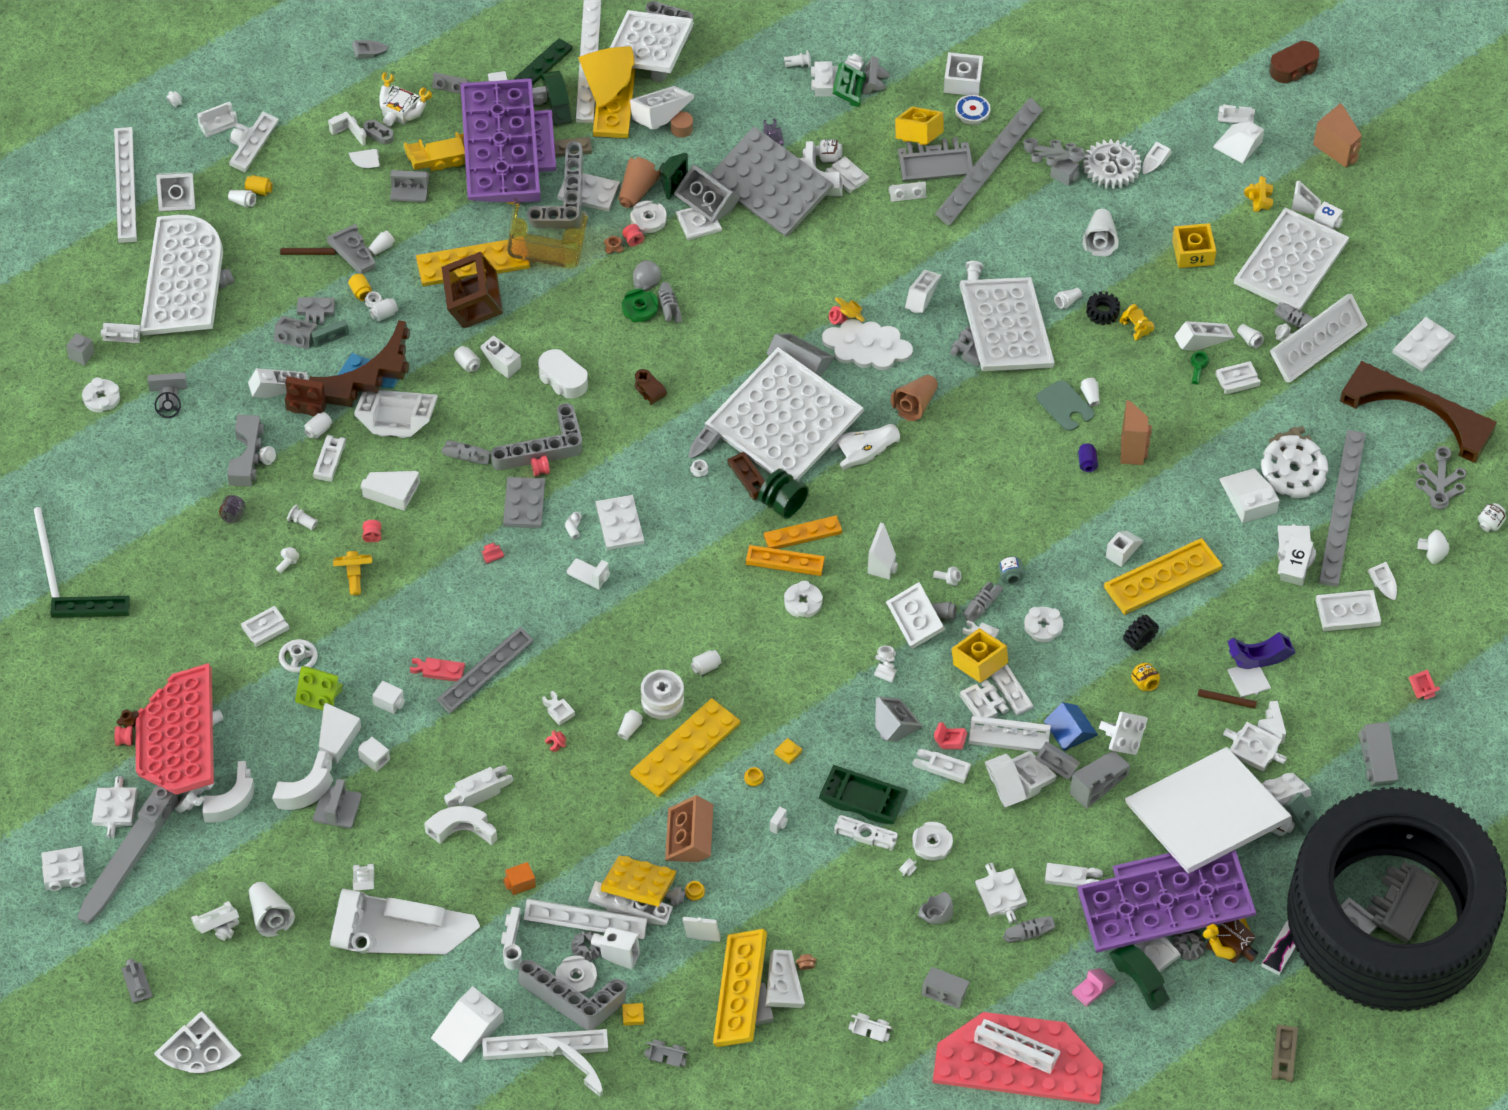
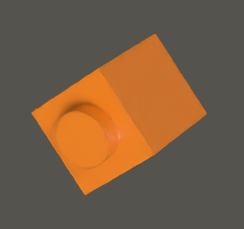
(519, 878)

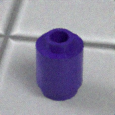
(1087, 457)

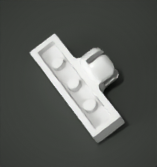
(251, 140)

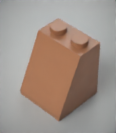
(1338, 136)

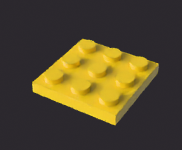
(638, 880)

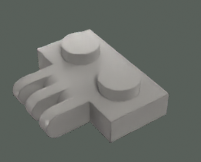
(315, 308)

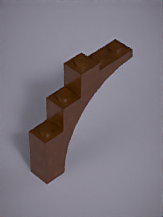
(389, 363)

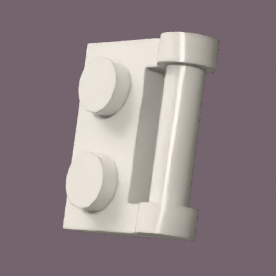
(215, 917)

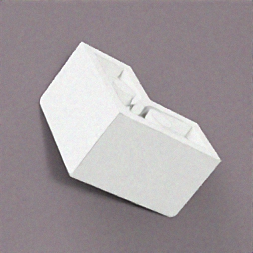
(1006, 780)

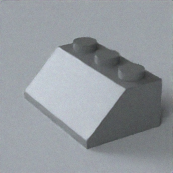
(702, 188)
(802, 351)

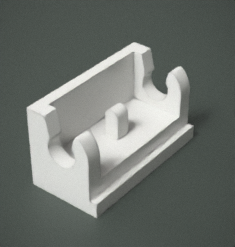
(217, 119)

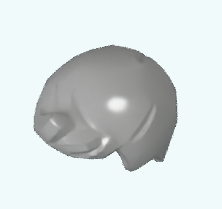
(646, 275)
(937, 909)

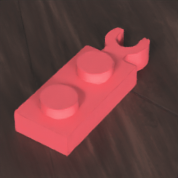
(439, 669)

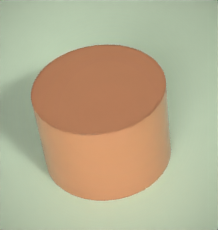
(682, 124)

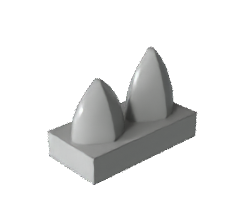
(873, 72)
(1057, 760)

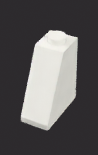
(391, 487)
(337, 731)

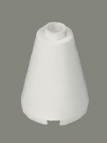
(1101, 234)
(269, 910)

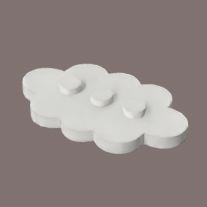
(867, 344)

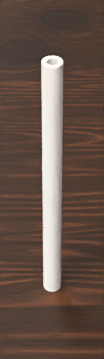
(46, 552)

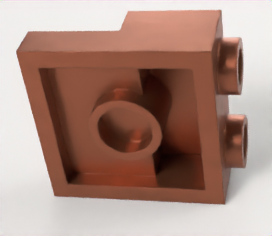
(304, 396)

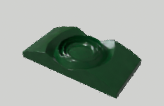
(863, 795)

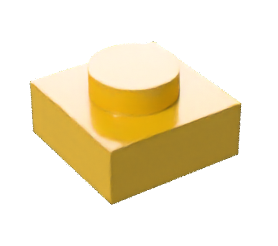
(788, 751)
(633, 1014)

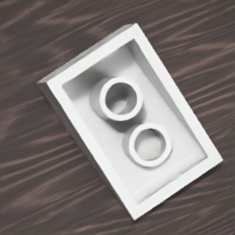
(659, 107)
(1250, 495)
(467, 1024)

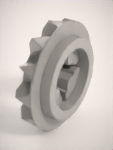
(1197, 942)
(580, 950)

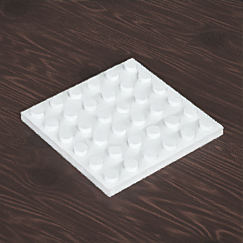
(784, 416)

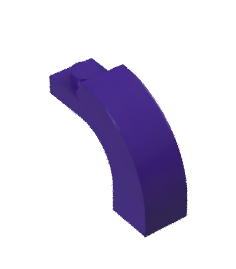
(1261, 654)

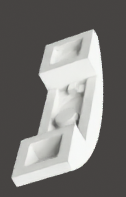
(552, 1046)

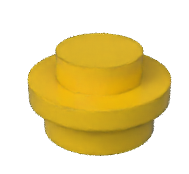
(753, 776)
(694, 890)

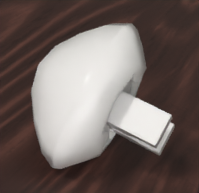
(1436, 545)

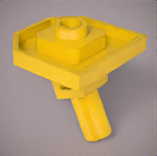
(352, 562)

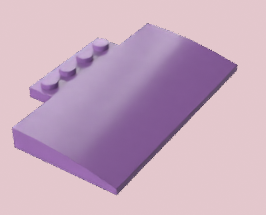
(505, 141)
(1161, 899)

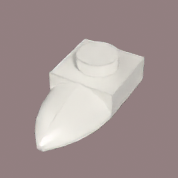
(1155, 157)
(1384, 580)

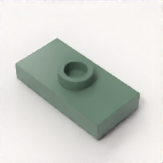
(1301, 813)

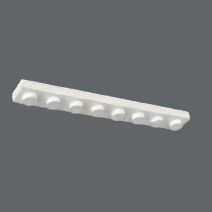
(125, 185)

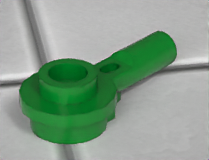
(1199, 361)

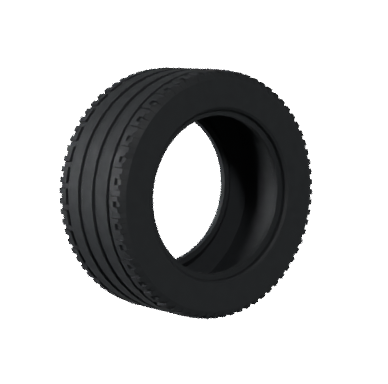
(1382, 971)

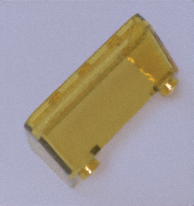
(544, 249)

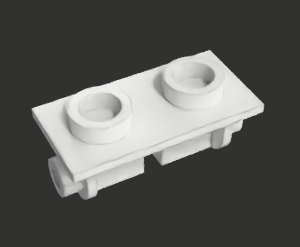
(1232, 115)
(907, 191)
(121, 332)
(862, 1024)

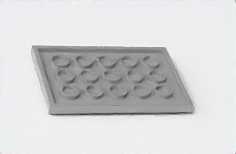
(772, 181)

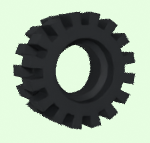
(1103, 316)
(1140, 632)

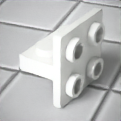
(1125, 733)

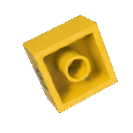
(919, 125)
(1194, 245)
(980, 655)

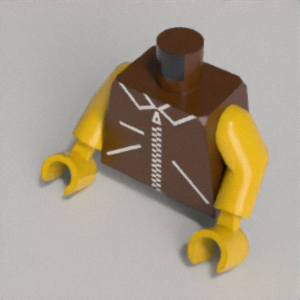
(1231, 940)

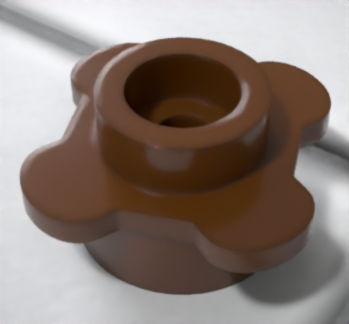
(128, 718)

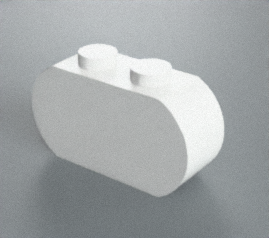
(562, 374)

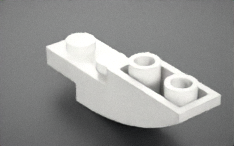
(622, 905)

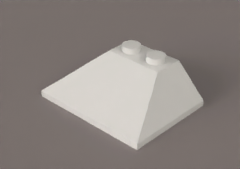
(395, 412)

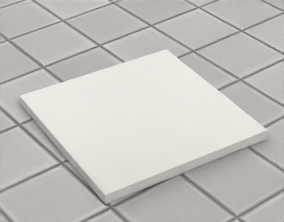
(1208, 809)

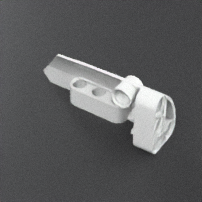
(397, 925)

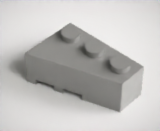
(1378, 754)
(1098, 778)

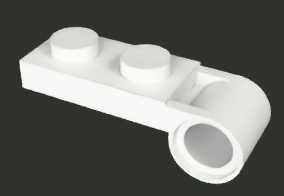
(509, 939)

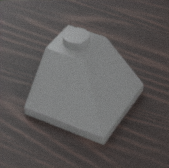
(894, 719)

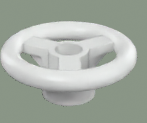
(298, 653)

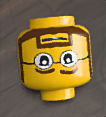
(1145, 677)

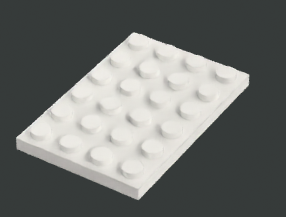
(1291, 260)
(1006, 324)

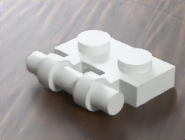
(979, 704)

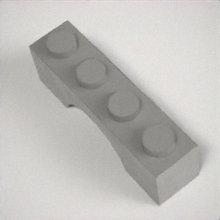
(242, 469)

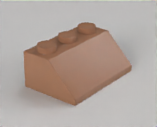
(1134, 435)
(689, 830)

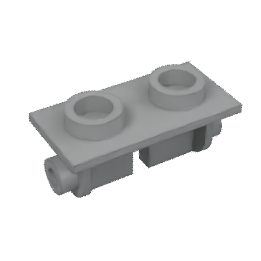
(448, 82)
(136, 981)
(674, 1054)

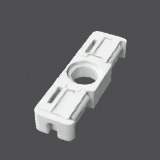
(879, 836)

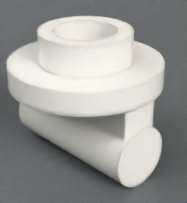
(855, 61)
(886, 671)

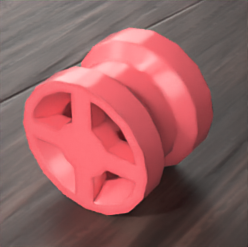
(633, 235)
(540, 466)
(371, 531)
(123, 735)

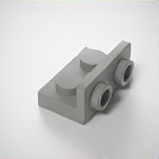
(294, 332)

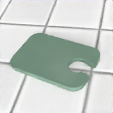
(1061, 402)

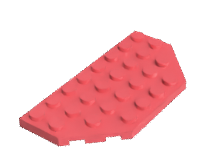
(177, 733)
(972, 1065)

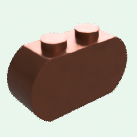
(1294, 62)

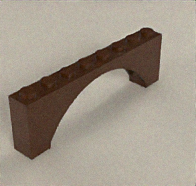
(1374, 384)

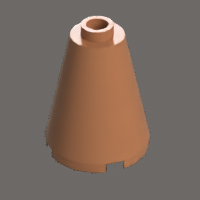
(637, 181)
(914, 397)

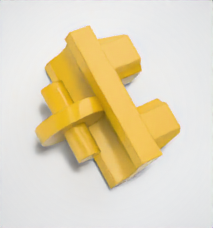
(1258, 193)

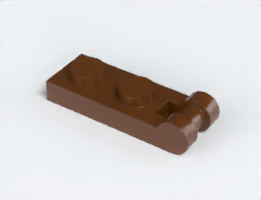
(746, 473)

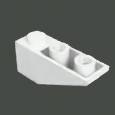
(270, 382)

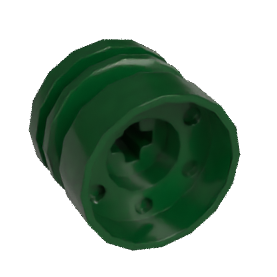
(783, 493)

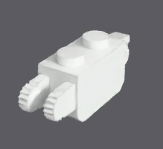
(478, 787)

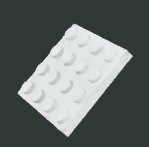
(654, 39)

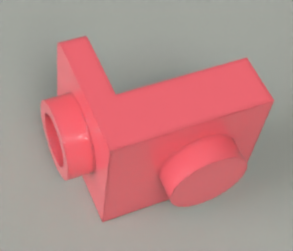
(1423, 685)
(950, 738)

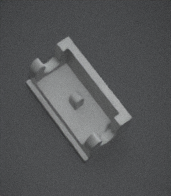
(945, 988)

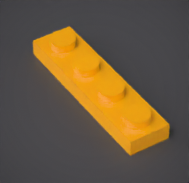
(803, 533)
(785, 560)

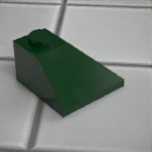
(673, 173)

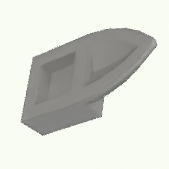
(368, 48)
(705, 440)

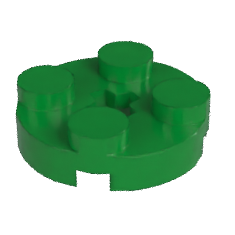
(639, 314)

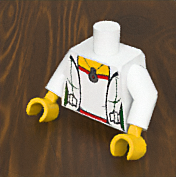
(400, 104)

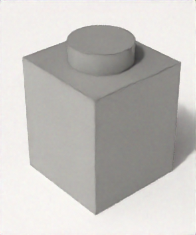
(1065, 171)
(80, 349)

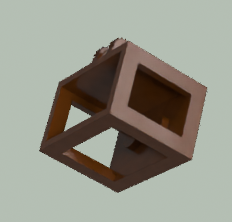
(474, 297)

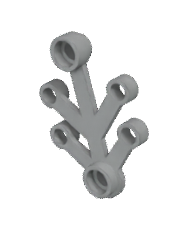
(1054, 152)
(1440, 480)

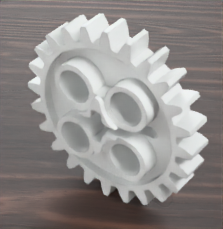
(1112, 164)

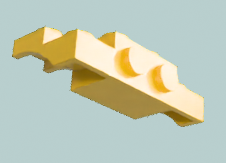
(437, 154)

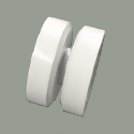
(662, 694)

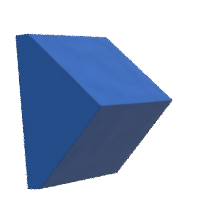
(1069, 726)

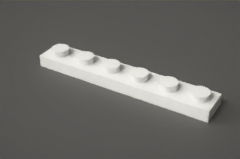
(583, 917)
(526, 1045)

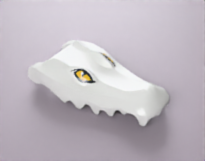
(865, 445)

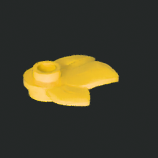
(850, 309)

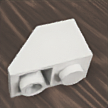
(501, 356)
(1122, 547)

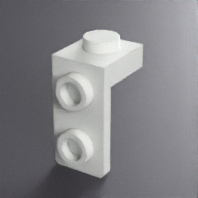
(345, 121)
(589, 574)

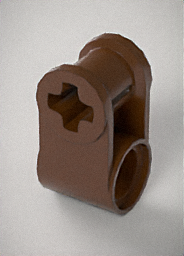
(649, 386)

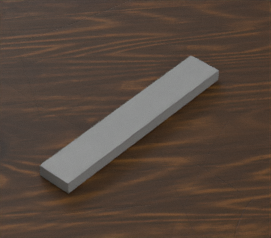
(484, 670)

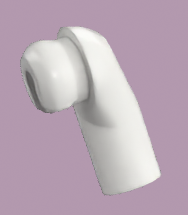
(572, 524)

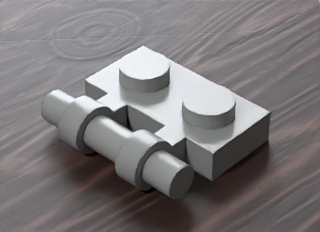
(969, 351)

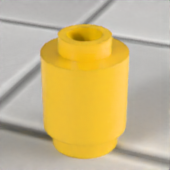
(258, 185)
(359, 286)

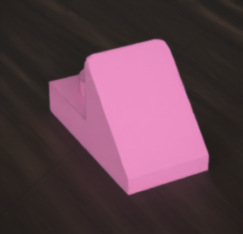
(1091, 988)

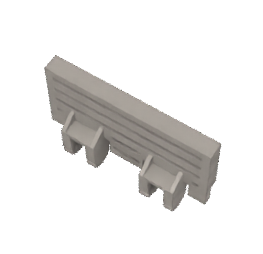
(935, 162)
(1404, 901)

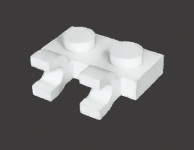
(190, 799)

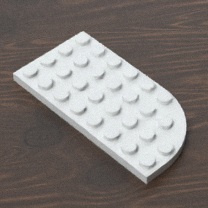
(182, 276)

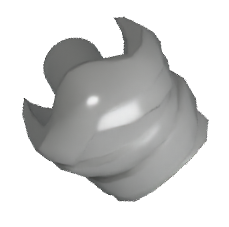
(225, 278)

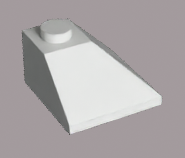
(1240, 140)
(175, 191)
(882, 555)

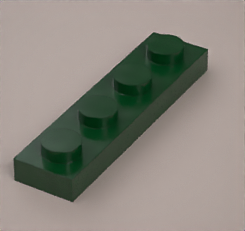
(545, 61)
(90, 606)

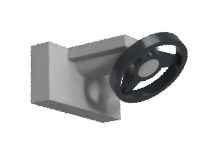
(168, 391)

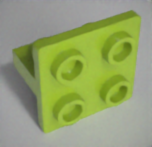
(317, 688)

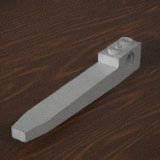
(149, 822)

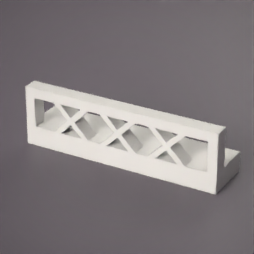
(1008, 736)
(1014, 1048)

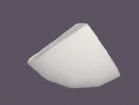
(366, 158)

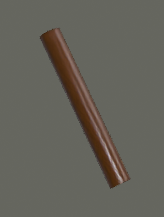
(307, 251)
(1227, 698)

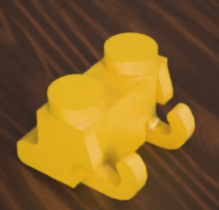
(1141, 322)

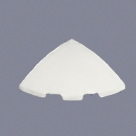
(198, 1047)

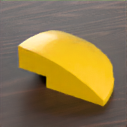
(607, 72)

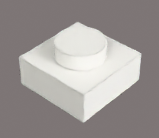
(779, 820)

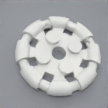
(1302, 459)

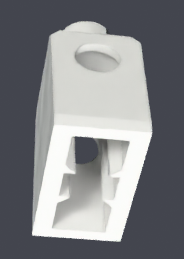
(618, 946)

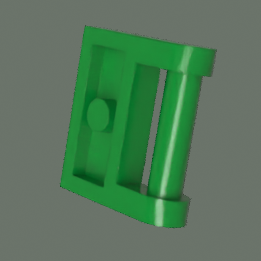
(844, 83)

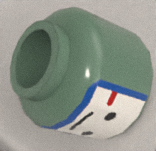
(1011, 570)

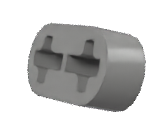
(379, 130)

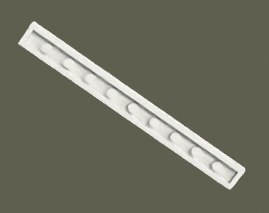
(589, 44)

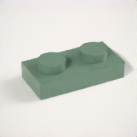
(330, 333)

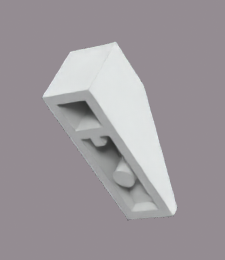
(922, 291)
(1201, 335)

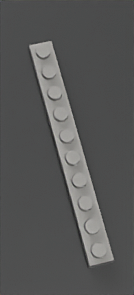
(988, 161)
(1342, 508)

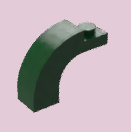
(557, 96)
(1144, 973)

